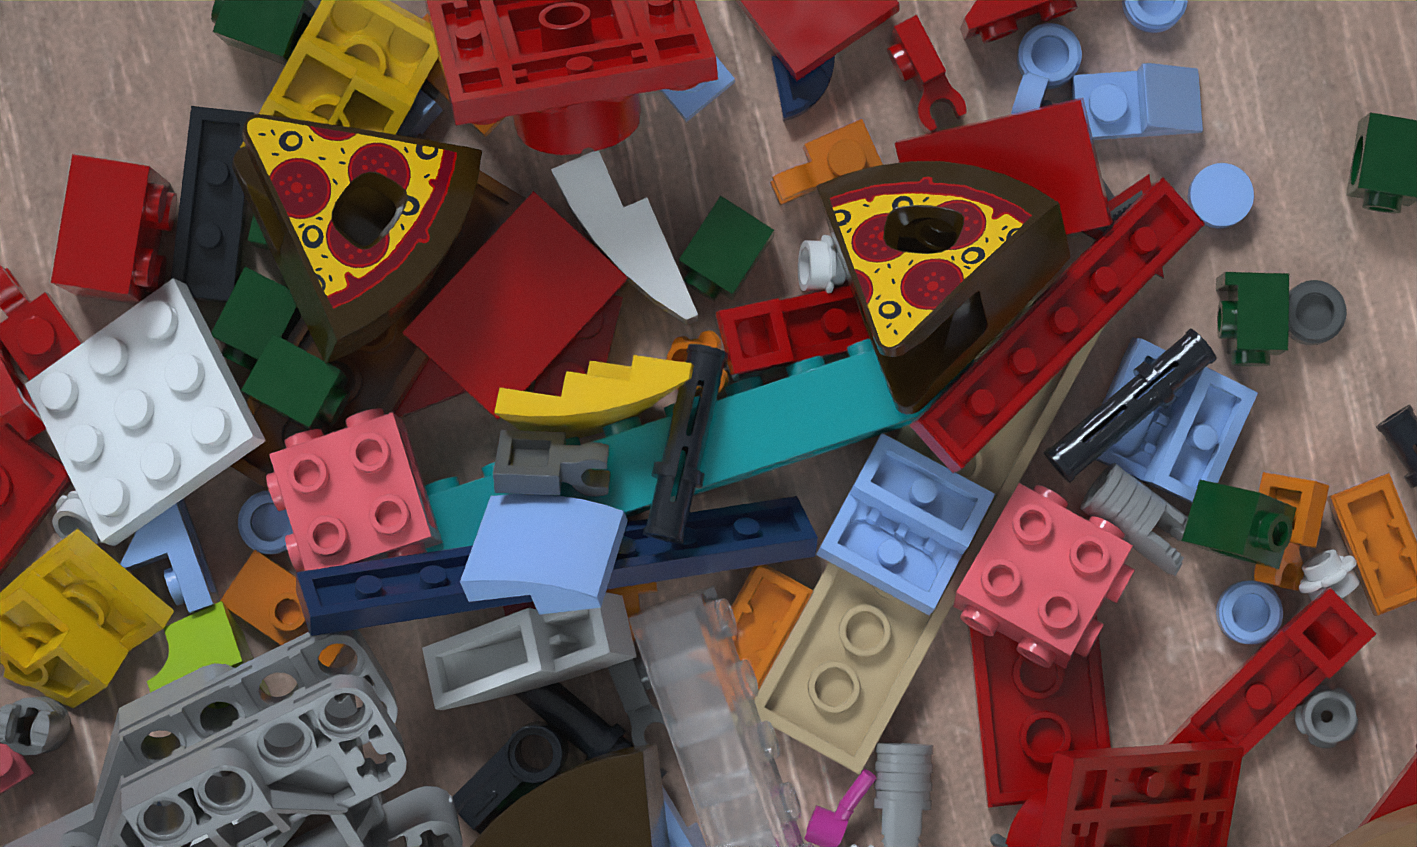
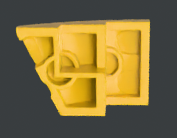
(355, 66)
(594, 398)
(74, 620)

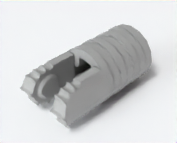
(1136, 511)
(47, 731)
(903, 790)

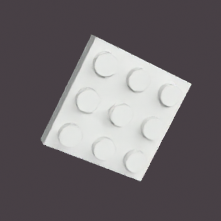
(144, 412)

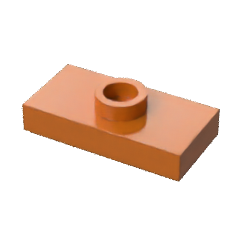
(1379, 540)
(268, 600)
(765, 616)

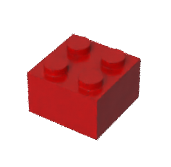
(113, 230)

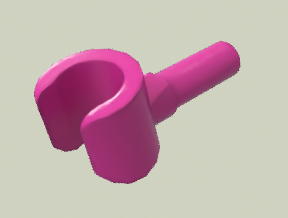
(828, 827)

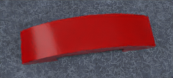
(790, 330)
(1279, 675)

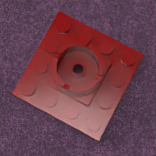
(567, 65)
(1134, 798)

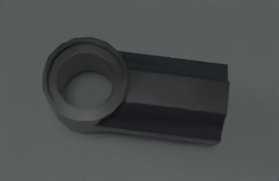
(507, 777)

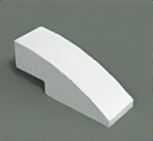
(625, 234)
(527, 652)

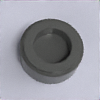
(1315, 312)

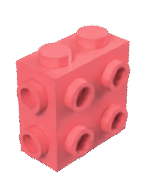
(352, 494)
(1045, 577)

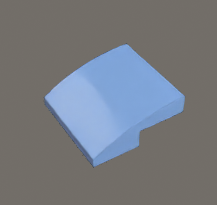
(1187, 438)
(905, 524)
(546, 549)

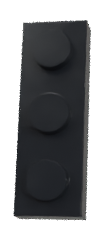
(211, 206)

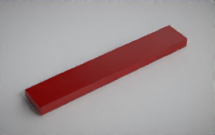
(1056, 325)

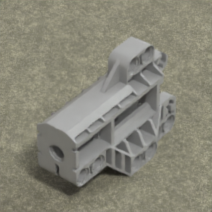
(285, 756)

